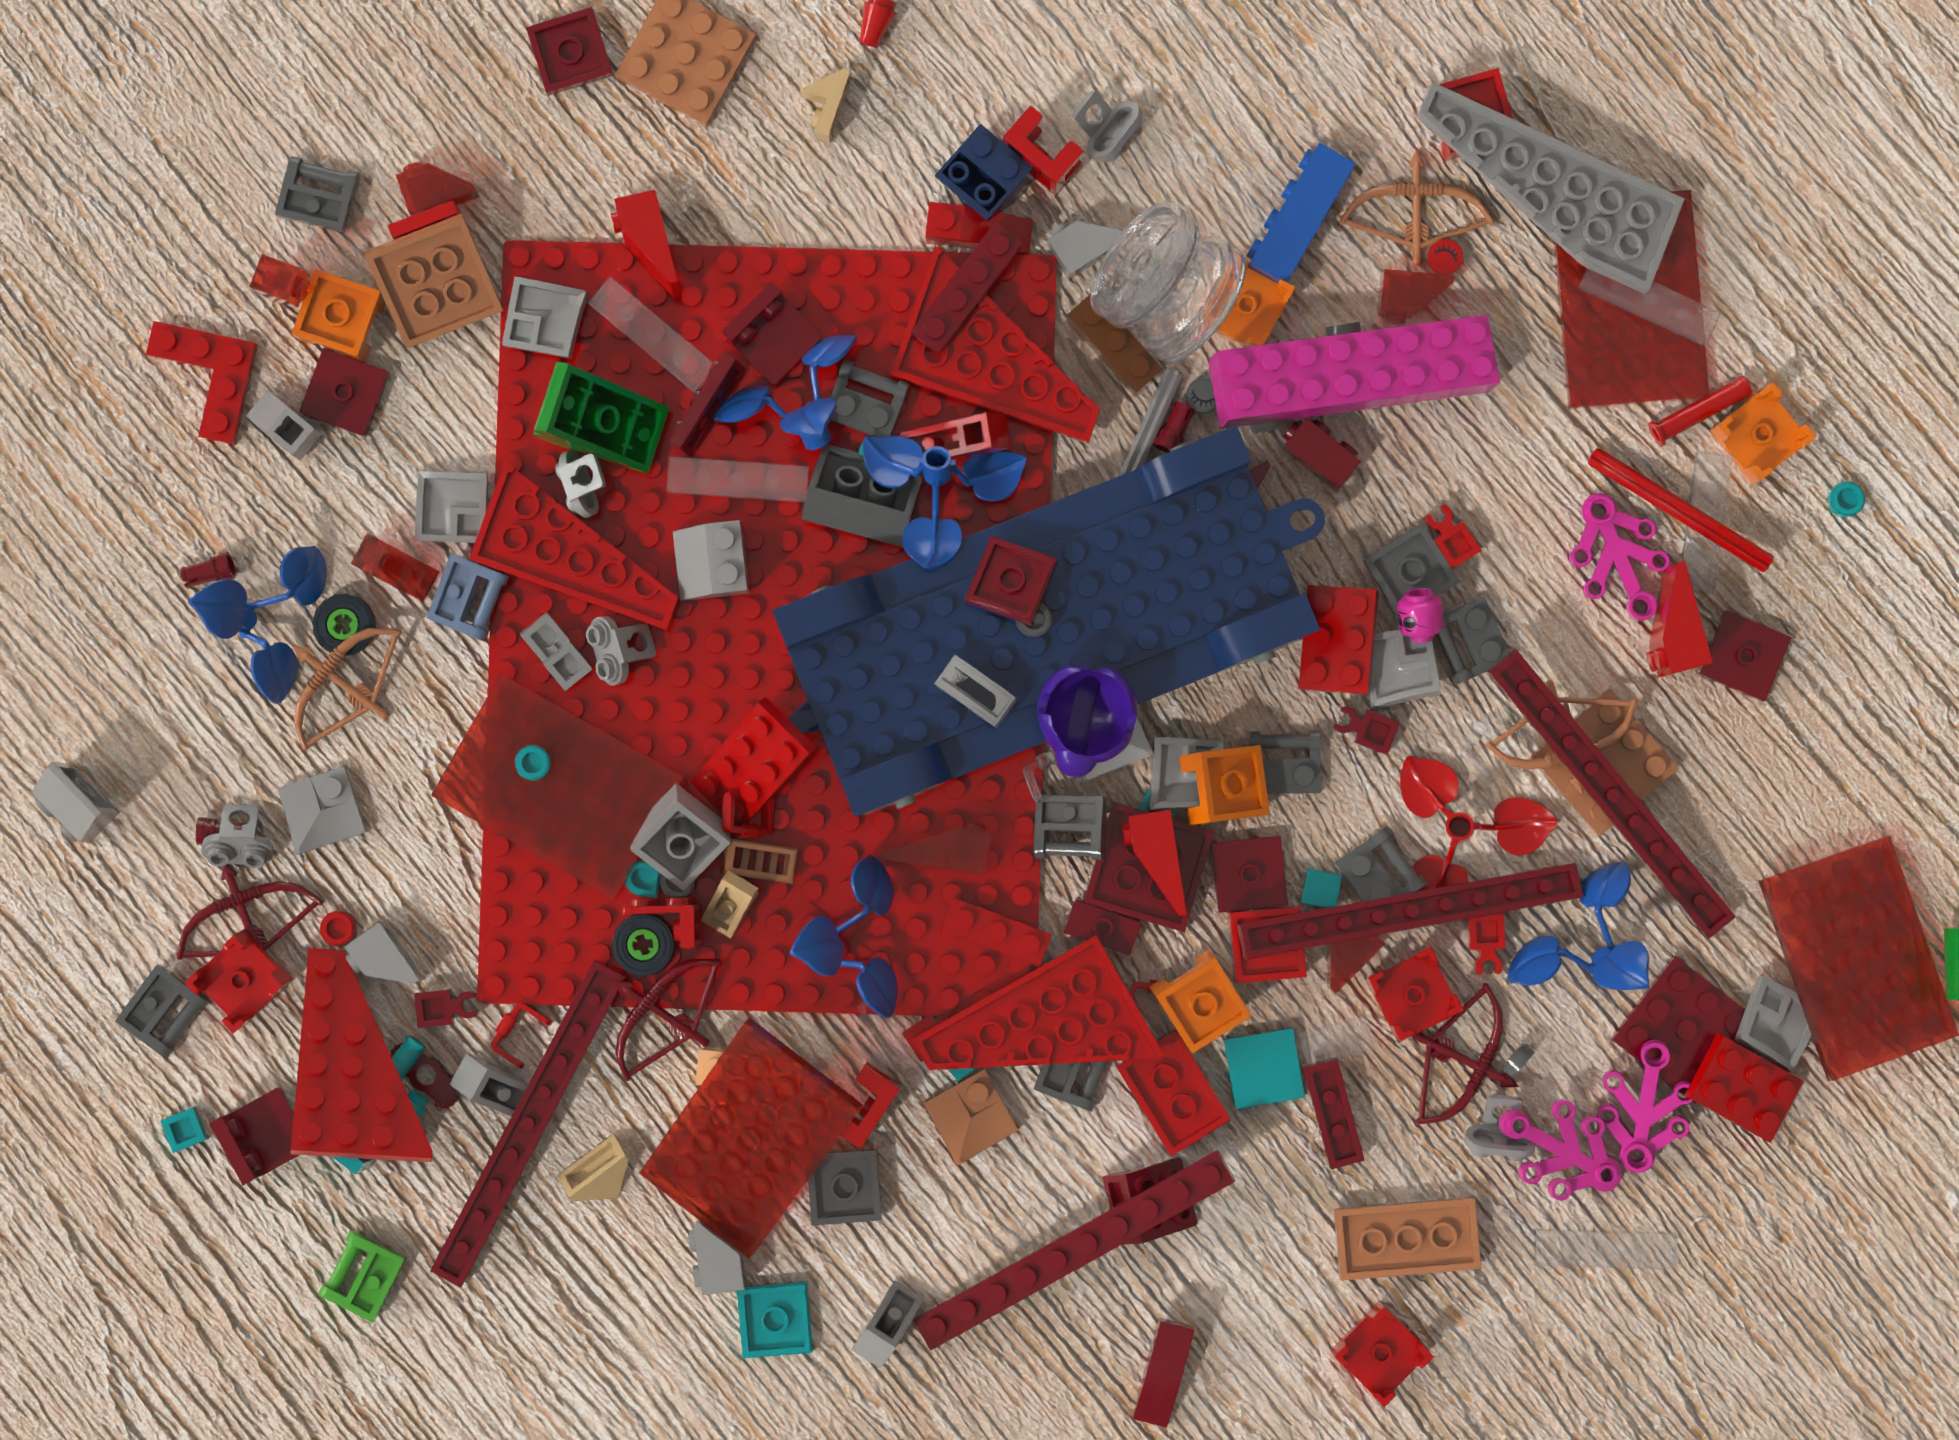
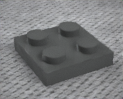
(1410, 564)
(845, 1188)

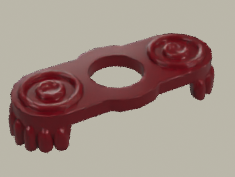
(439, 1090)

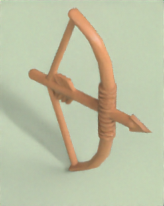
(1416, 228)
(356, 694)
(1552, 759)

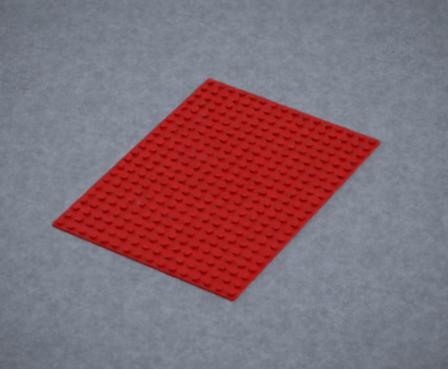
(728, 652)

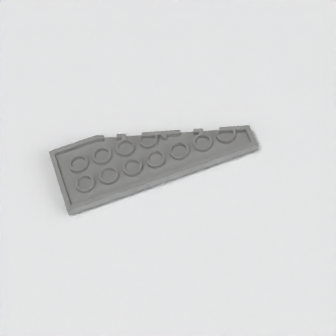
(1582, 203)

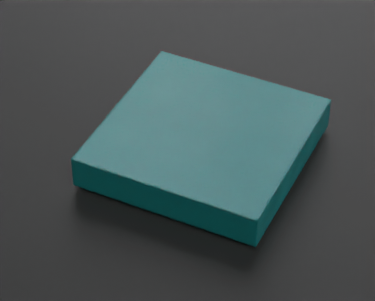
(1264, 1068)
(775, 1319)

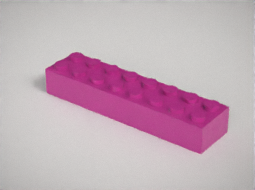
(1353, 371)

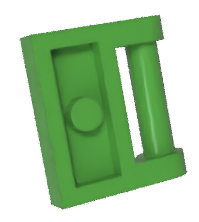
(372, 1281)

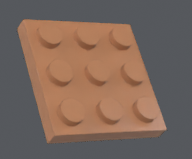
(686, 57)
(433, 281)
(1633, 756)

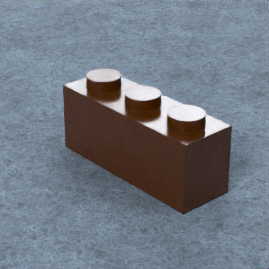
(1115, 348)

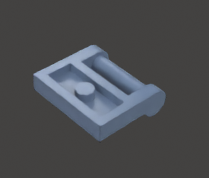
(457, 594)

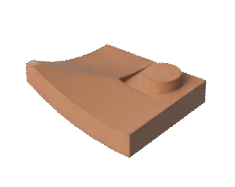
(970, 1116)

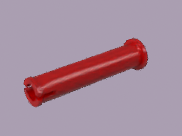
(1700, 410)

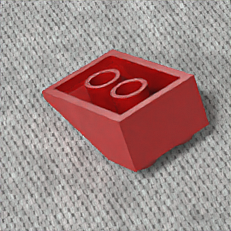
(1677, 629)

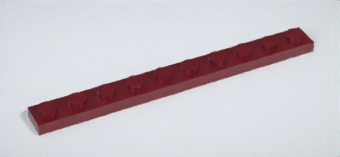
(1611, 793)
(1409, 911)
(527, 1124)
(1074, 1249)

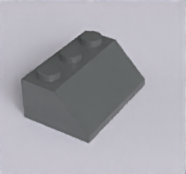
(851, 501)

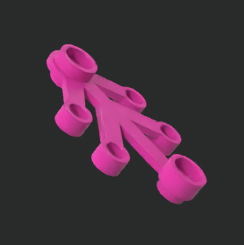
(1616, 552)
(1644, 1112)
(1567, 1152)

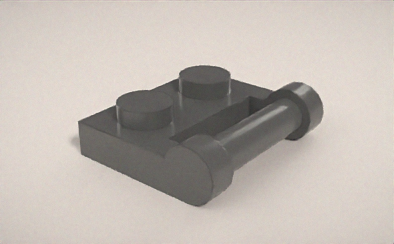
(315, 205)
(865, 412)
(1480, 637)
(1291, 774)
(1070, 814)
(1368, 875)
(152, 1004)
(1058, 1080)

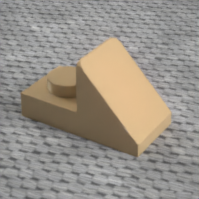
(831, 93)
(730, 904)

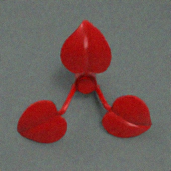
(1432, 784)

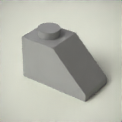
(1080, 245)
(382, 956)
(488, 1085)
(887, 1324)

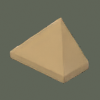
(597, 1173)

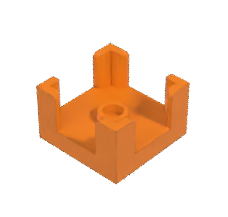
(1256, 309)
(338, 314)
(1761, 434)
(1228, 784)
(1201, 1002)

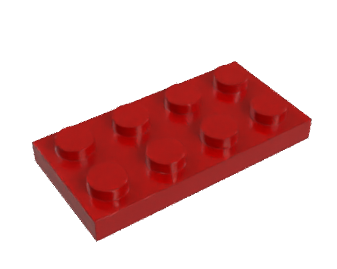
(753, 761)

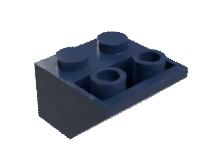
(986, 174)

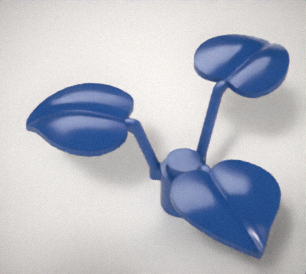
(808, 421)
(895, 458)
(226, 612)
(823, 950)
(1612, 967)

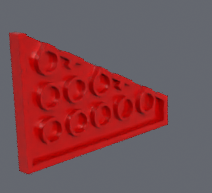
(992, 365)
(1054, 1015)
(346, 1080)

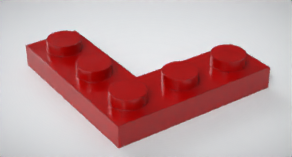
(231, 366)

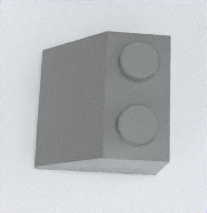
(711, 560)
(73, 802)
(680, 837)

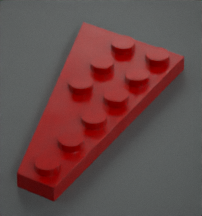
(549, 546)

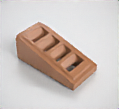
(788, 864)

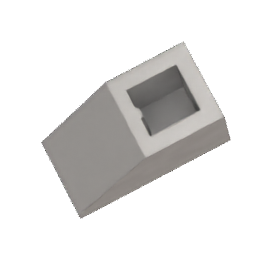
(284, 425)
(719, 1263)

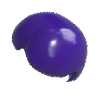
(1086, 716)

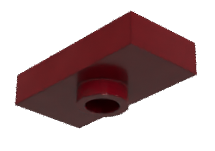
(1111, 929)

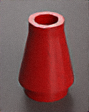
(876, 21)

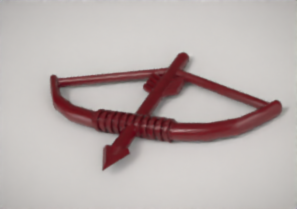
(238, 899)
(677, 1024)
(1446, 1049)

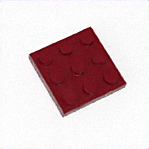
(1126, 887)
(1684, 1015)

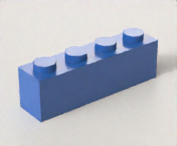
(1301, 214)

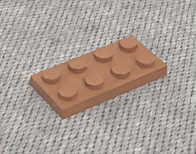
(1407, 1238)

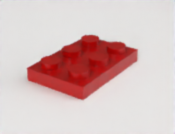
(1342, 650)
(1743, 1088)
(1174, 1094)

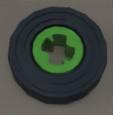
(326, 621)
(634, 960)

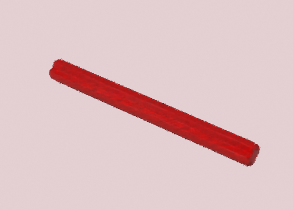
(1680, 510)

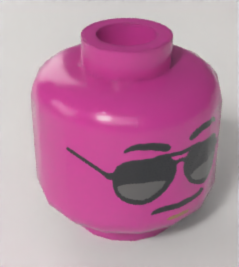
(1420, 615)

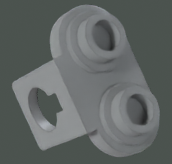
(1112, 128)
(577, 482)
(612, 648)
(237, 846)
(1487, 1137)

